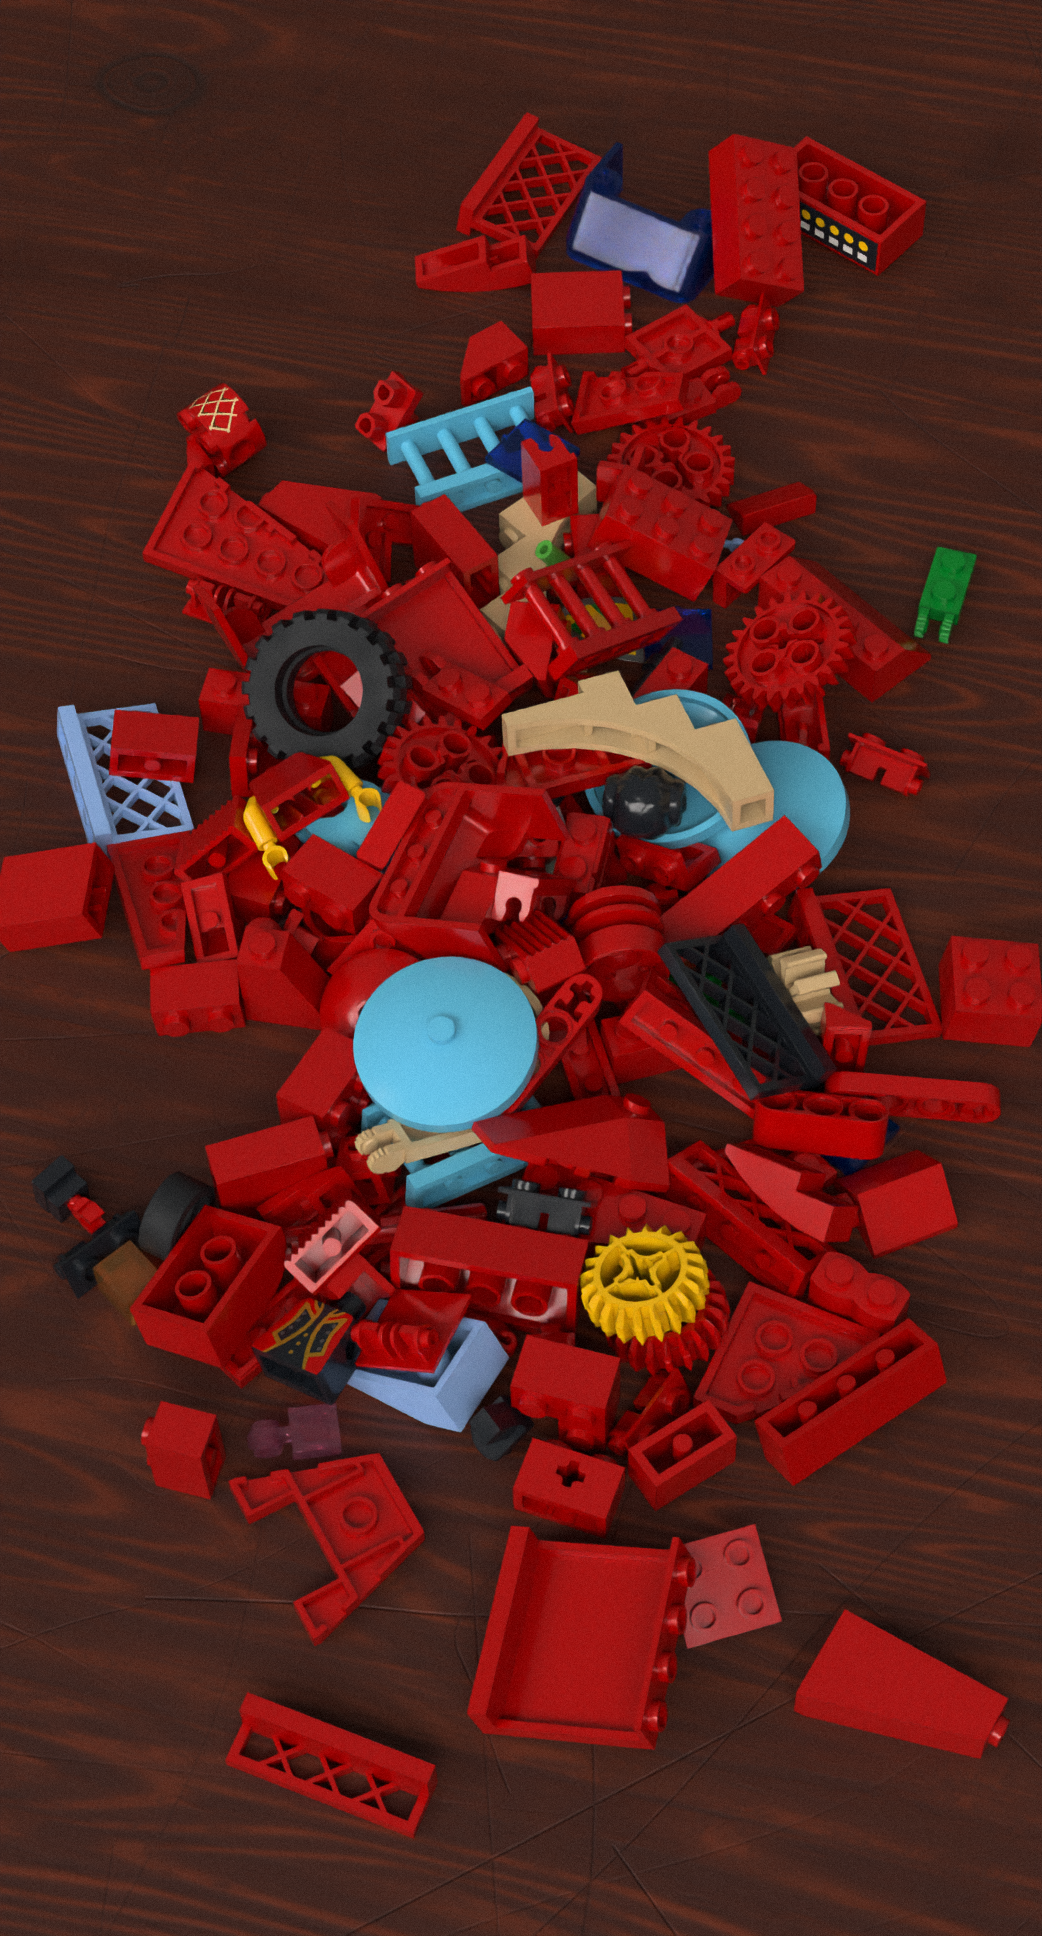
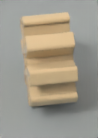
(805, 980)

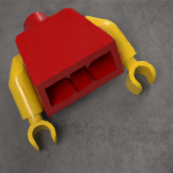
(298, 794)

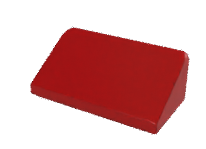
(773, 507)
(390, 825)
(844, 1037)

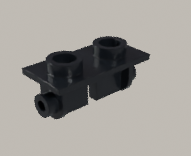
(565, 1210)
(79, 1261)

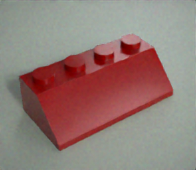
(882, 650)
(508, 1269)

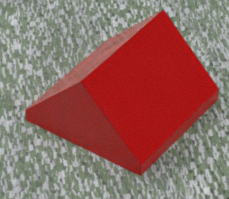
(900, 1202)

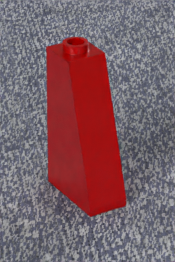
(898, 1691)

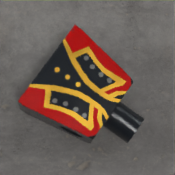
(313, 1347)

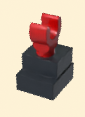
(65, 1193)

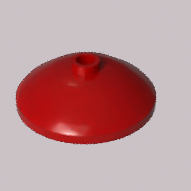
(355, 983)

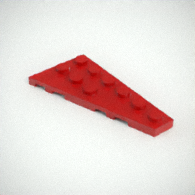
(231, 543)

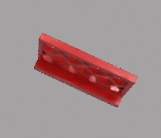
(499, 179)
(817, 932)

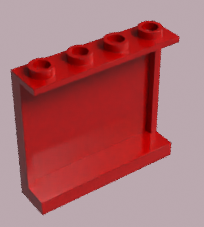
(434, 616)
(582, 1641)

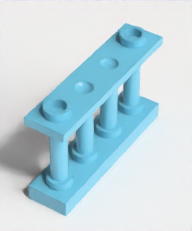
(469, 485)
(454, 1176)

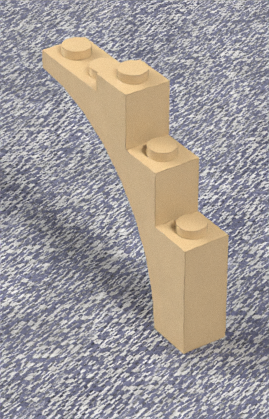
(520, 536)
(605, 718)

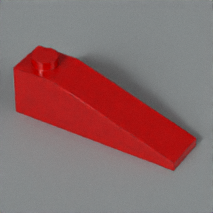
(587, 1134)

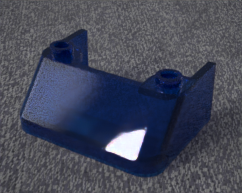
(649, 248)

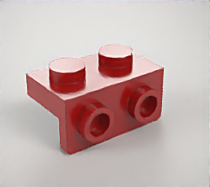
(748, 562)
(670, 867)

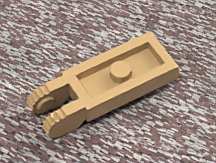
(407, 1145)

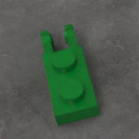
(945, 591)

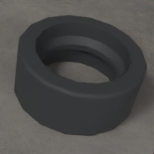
(172, 1212)

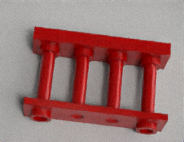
(598, 644)

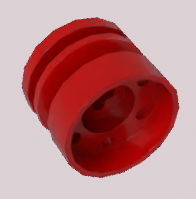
(618, 938)

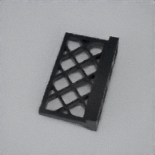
(764, 1004)

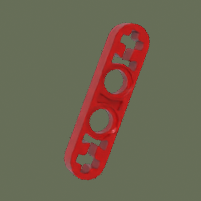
(552, 1052)
(921, 1096)

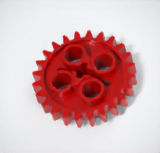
(681, 458)
(790, 651)
(437, 754)

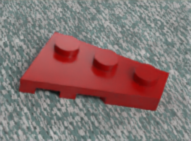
(624, 400)

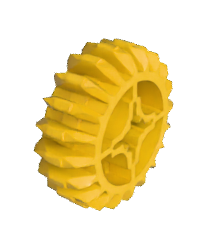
(644, 1284)

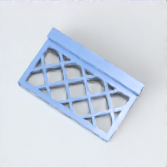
(91, 793)

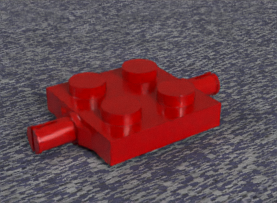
(679, 344)

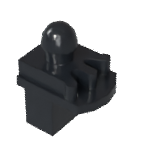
(499, 1428)

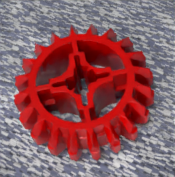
(684, 1347)

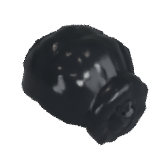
(644, 802)

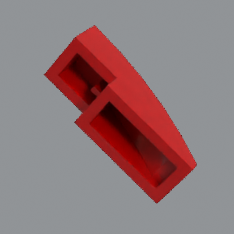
(477, 266)
(794, 1192)

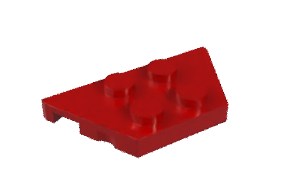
(562, 769)

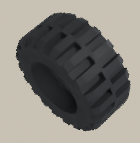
(274, 677)

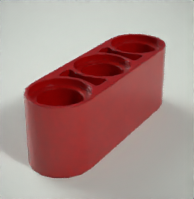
(822, 1124)

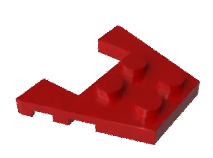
(355, 1520)

